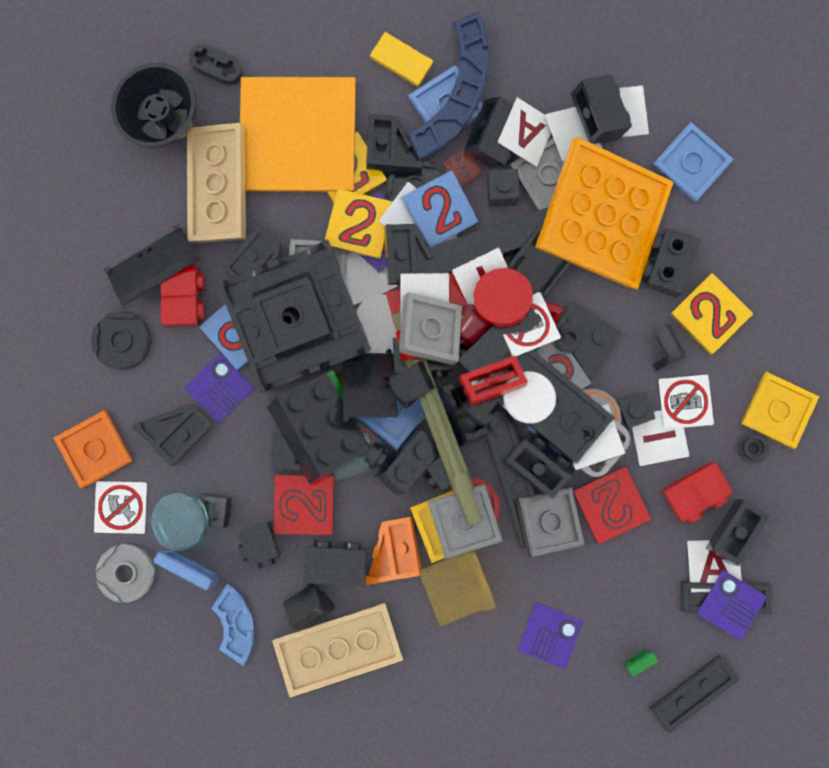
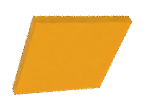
(298, 133)
(604, 214)

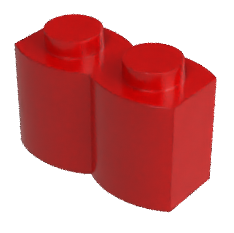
(181, 299)
(697, 492)

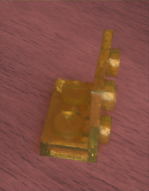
(457, 588)

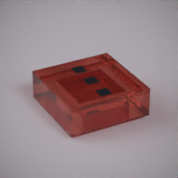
(463, 166)

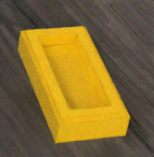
(401, 59)

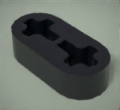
(213, 70)

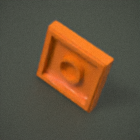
(93, 449)

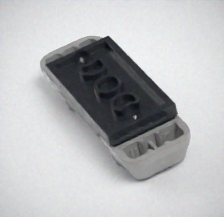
(575, 417)

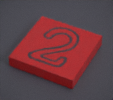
(611, 505)
(302, 506)

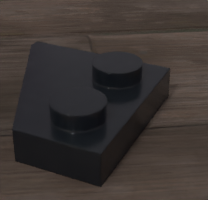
(175, 432)

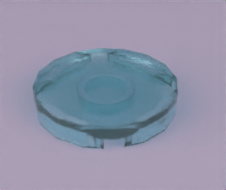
(179, 521)

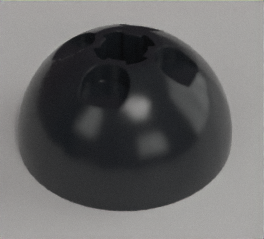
(142, 101)

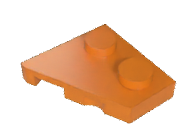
(396, 552)

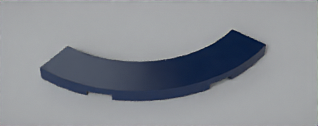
(466, 93)

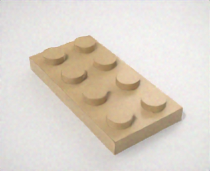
(216, 183)
(337, 649)

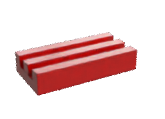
(470, 390)

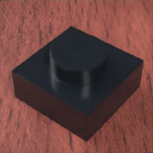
(636, 410)
(217, 509)

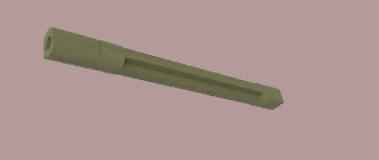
(446, 443)

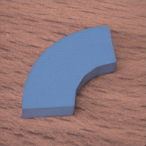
(237, 624)

